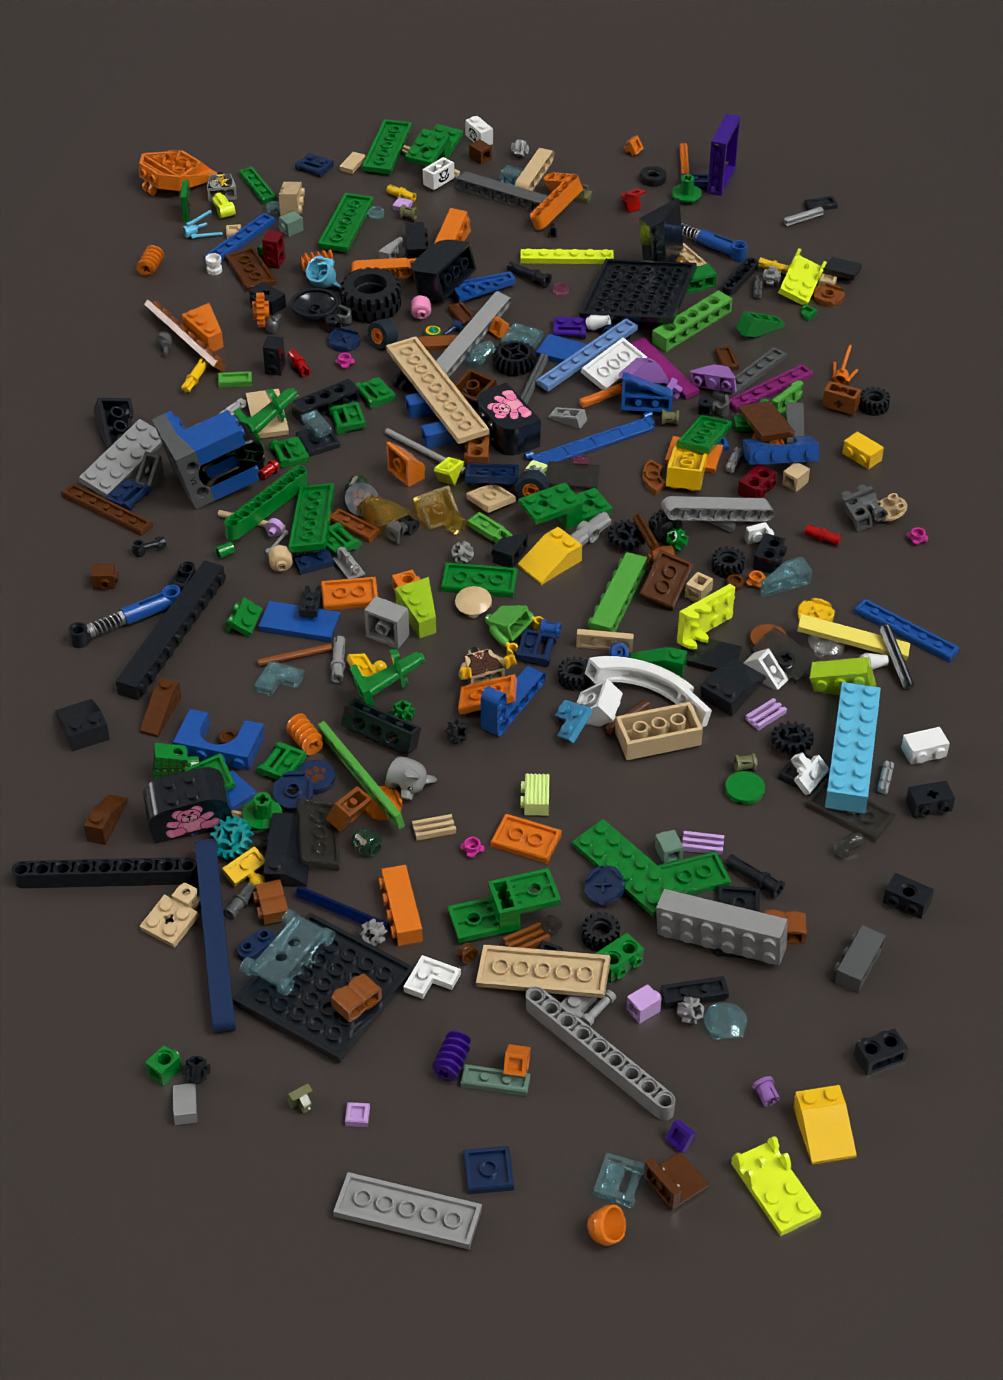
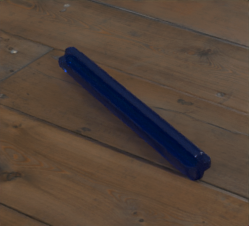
(336, 906)

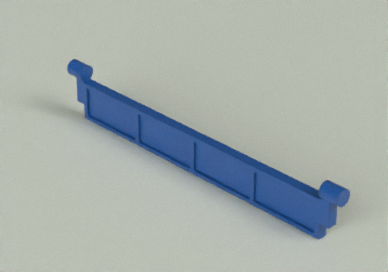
(595, 441)

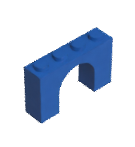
(432, 434)
(802, 450)
(236, 754)

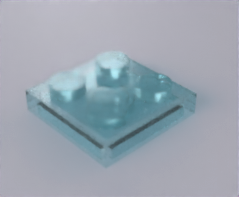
(523, 333)

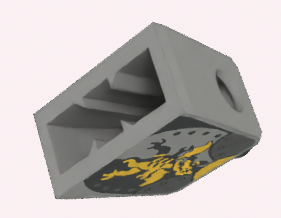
(222, 184)

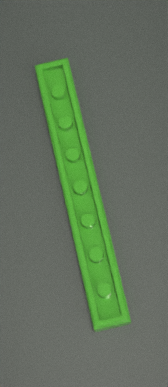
(361, 775)

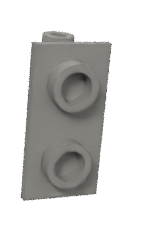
(347, 564)

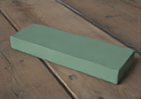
(494, 1080)

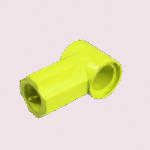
(223, 206)

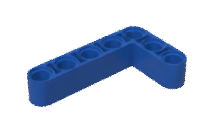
(496, 713)

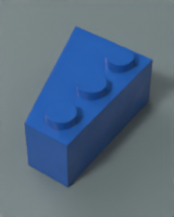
(644, 395)

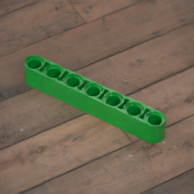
(265, 503)

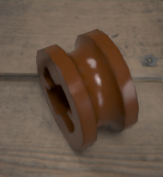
(467, 953)

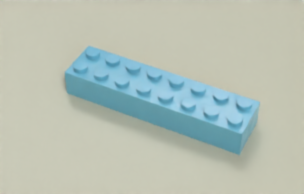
(853, 748)

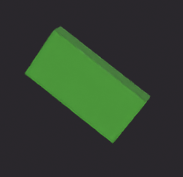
(235, 379)

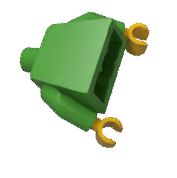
(509, 622)

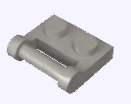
(580, 1004)

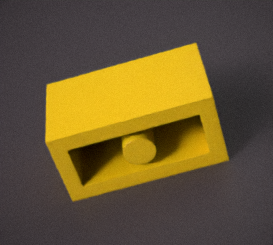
(862, 450)

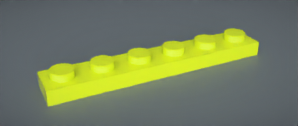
(560, 256)

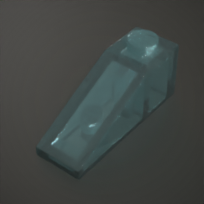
(787, 576)

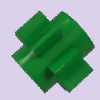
(677, 539)
(403, 710)

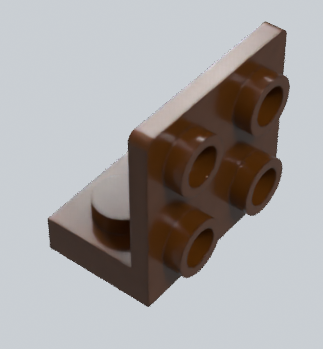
(674, 1179)

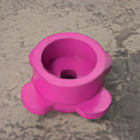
(344, 360)
(917, 535)
(472, 846)

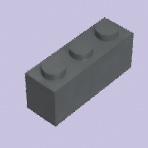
(859, 958)

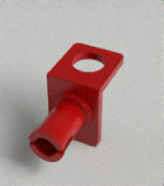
(632, 199)

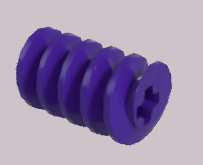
(451, 1055)

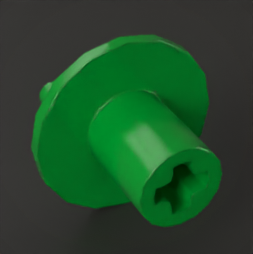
(687, 190)
(260, 810)

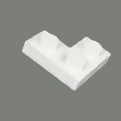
(428, 972)

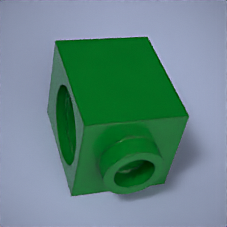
(160, 1072)

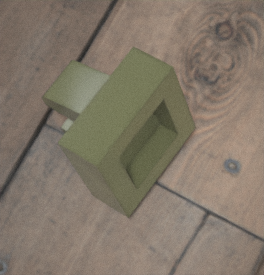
(584, 196)
(301, 1098)

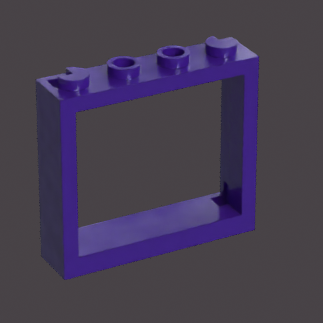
(727, 139)

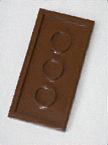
(250, 268)
(766, 421)

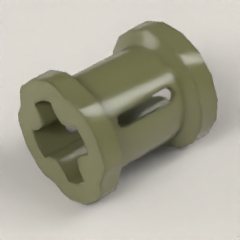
(408, 212)
(670, 417)
(739, 765)

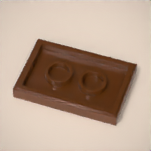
(666, 580)

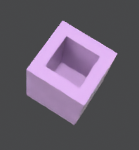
(644, 1003)

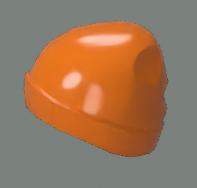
(607, 1225)

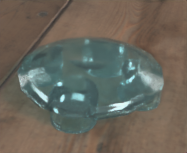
(479, 352)
(725, 1020)

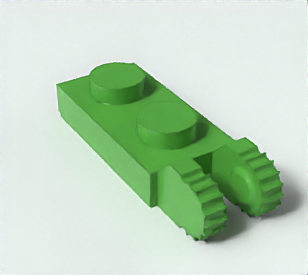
(791, 394)
(488, 527)

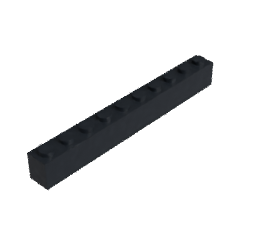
(170, 630)

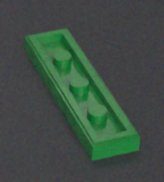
(257, 185)

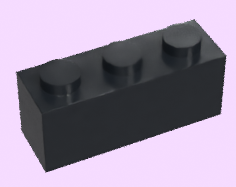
(416, 239)

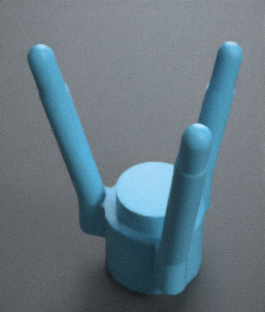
(191, 229)

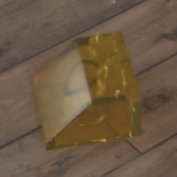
(434, 506)
(381, 511)

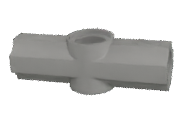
(591, 530)

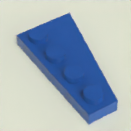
(481, 285)

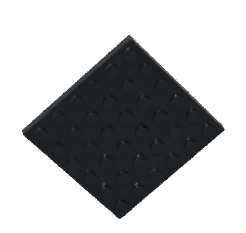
(639, 290)
(308, 1010)

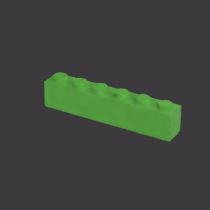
(618, 593)

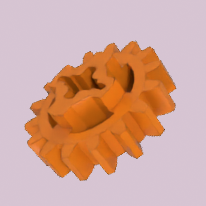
(260, 310)

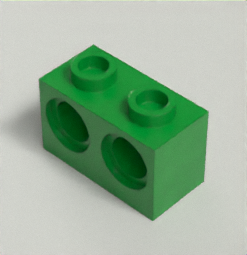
(624, 955)

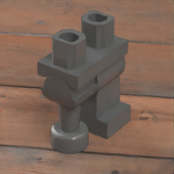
(858, 504)

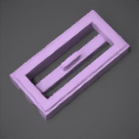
(763, 713)
(703, 840)

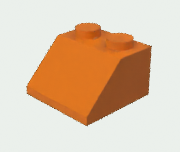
(404, 465)

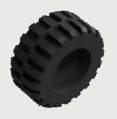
(371, 294)

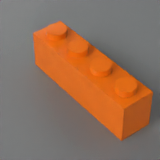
(401, 905)

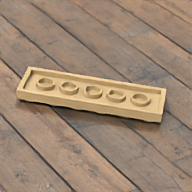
(551, 970)

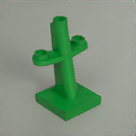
(269, 412)
(373, 684)

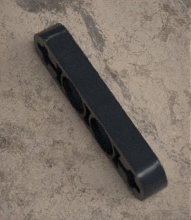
(738, 275)

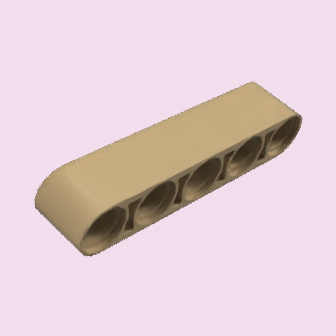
(535, 169)

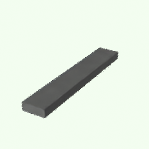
(754, 372)

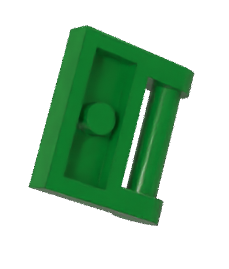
(378, 389)
(352, 414)
(294, 450)
(334, 541)
(289, 761)

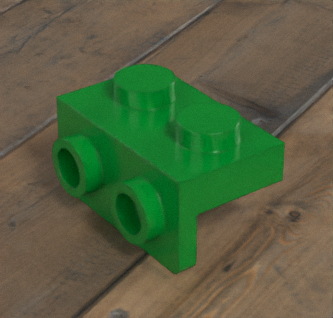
(244, 617)

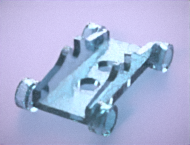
(282, 972)

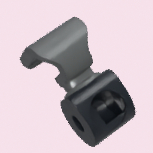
(333, 322)
(707, 406)
(399, 527)

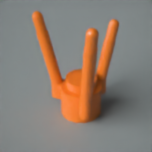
(841, 375)

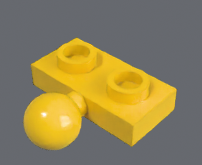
(365, 665)
(245, 867)

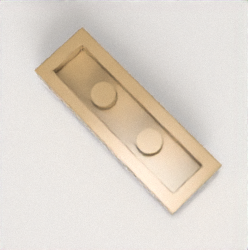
(602, 639)

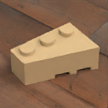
(291, 198)

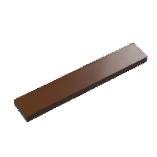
(107, 509)

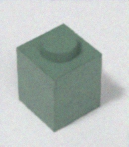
(291, 223)
(668, 846)

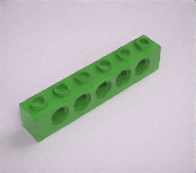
(692, 321)

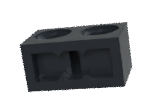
(769, 553)
(884, 1051)

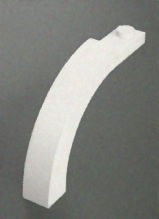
(648, 676)

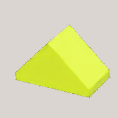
(449, 470)

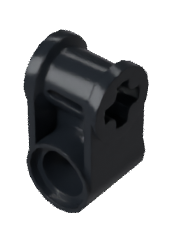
(183, 574)

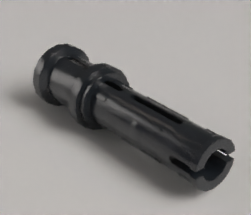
(534, 275)
(762, 879)

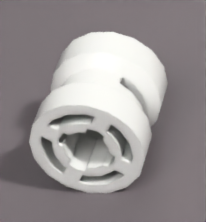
(213, 264)

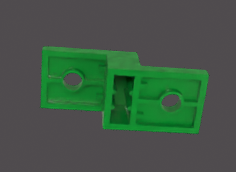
(433, 145)
(564, 505)
(503, 906)

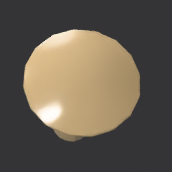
(894, 506)
(473, 601)

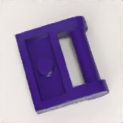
(569, 326)

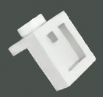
(756, 532)

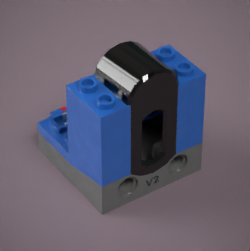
(211, 455)

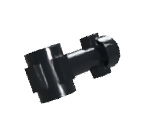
(139, 546)

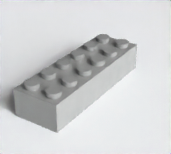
(722, 927)

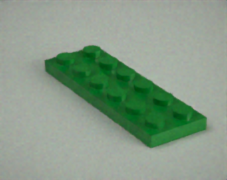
(387, 147)
(345, 222)
(312, 518)
(642, 877)

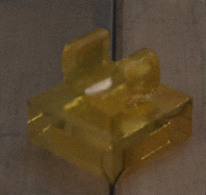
(455, 522)

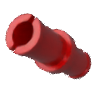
(299, 363)
(822, 534)

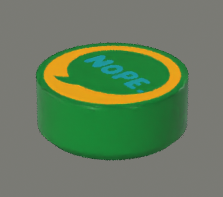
(432, 331)

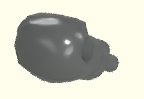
(272, 324)
(165, 342)

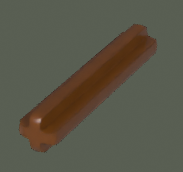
(645, 531)
(642, 706)

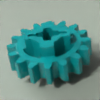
(232, 837)

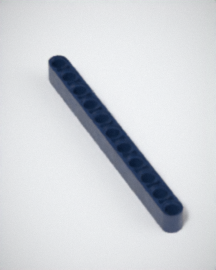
(214, 936)

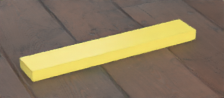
(848, 635)

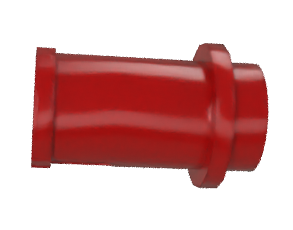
(270, 468)

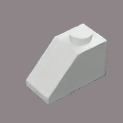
(765, 663)

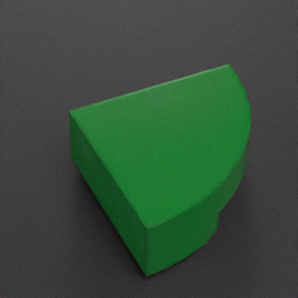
(808, 312)

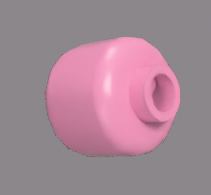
(420, 306)

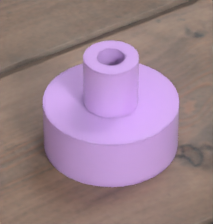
(274, 527)

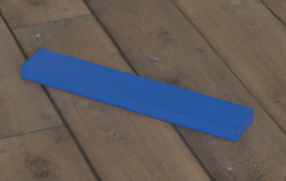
(243, 236)
(907, 630)

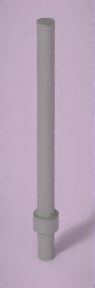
(418, 447)

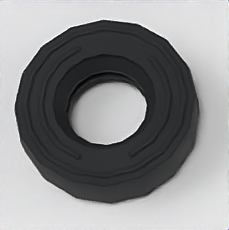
(653, 181)

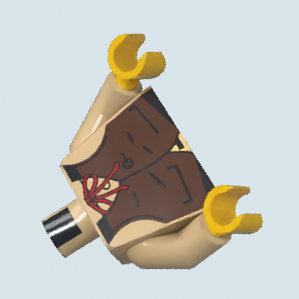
(484, 665)

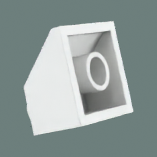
(603, 700)

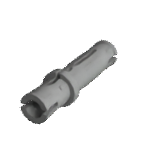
(338, 664)

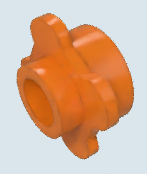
(755, 579)

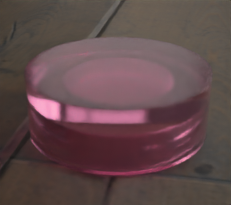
(561, 289)
(581, 459)

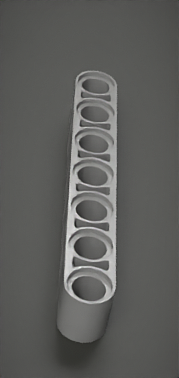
(717, 509)

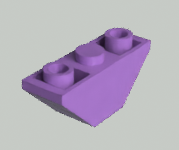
(646, 369)
(714, 377)

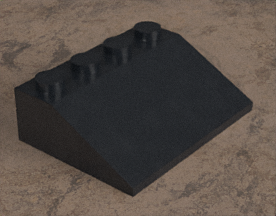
(662, 233)

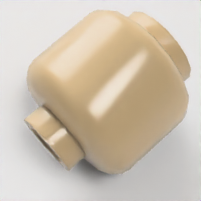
(280, 558)

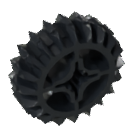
(514, 357)

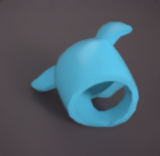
(323, 273)

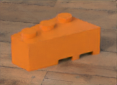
(455, 226)
(204, 325)

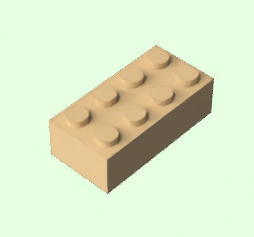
(658, 730)

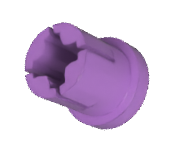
(766, 1091)

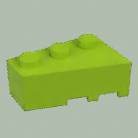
(420, 605)
(829, 675)

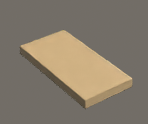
(256, 402)

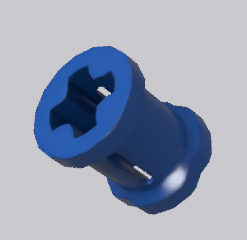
(551, 627)

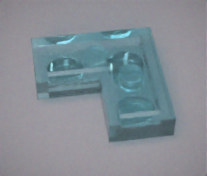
(278, 673)

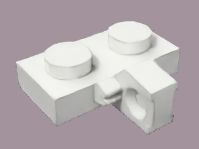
(809, 771)

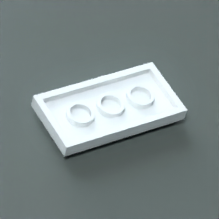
(606, 367)

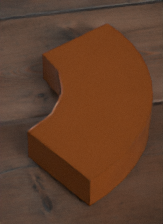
(652, 477)

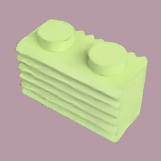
(536, 794)

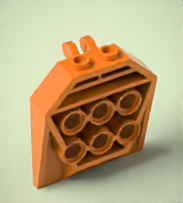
(169, 169)

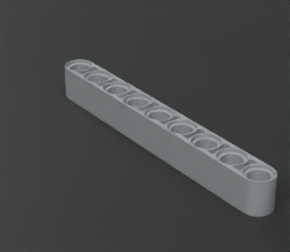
(473, 332)
(589, 1043)

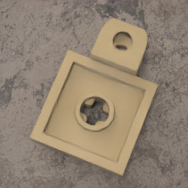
(179, 909)

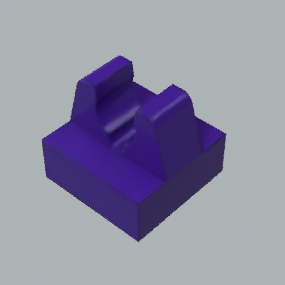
(680, 1136)

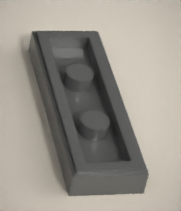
(795, 418)

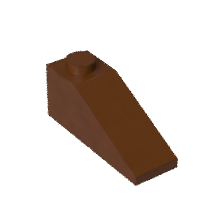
(161, 706)
(104, 819)

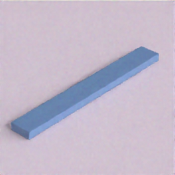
(585, 355)

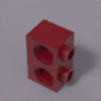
(273, 249)
(757, 482)

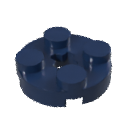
(285, 784)

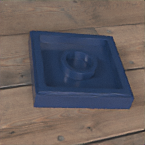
(488, 1170)

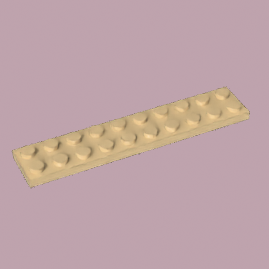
(437, 390)

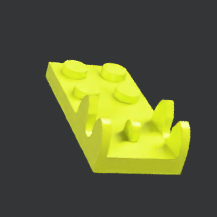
(801, 279)
(704, 616)
(775, 1186)

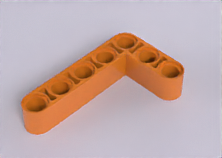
(563, 190)

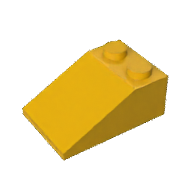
(686, 469)
(551, 556)
(824, 1124)

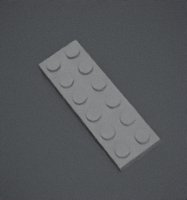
(121, 458)
(408, 1210)

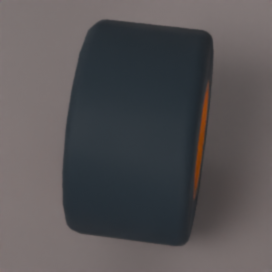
(382, 333)
(531, 482)

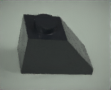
(510, 550)

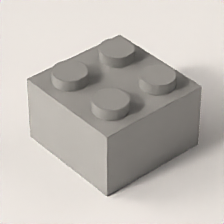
(387, 622)

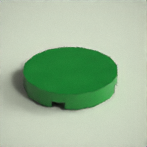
(745, 788)

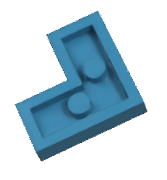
(575, 718)

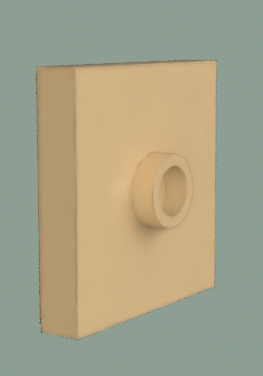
(490, 497)

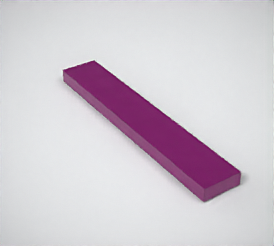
(770, 387)
(689, 389)

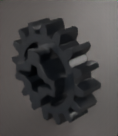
(625, 535)
(792, 737)

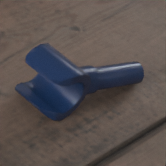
(456, 325)

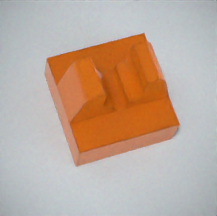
(633, 146)
(499, 327)

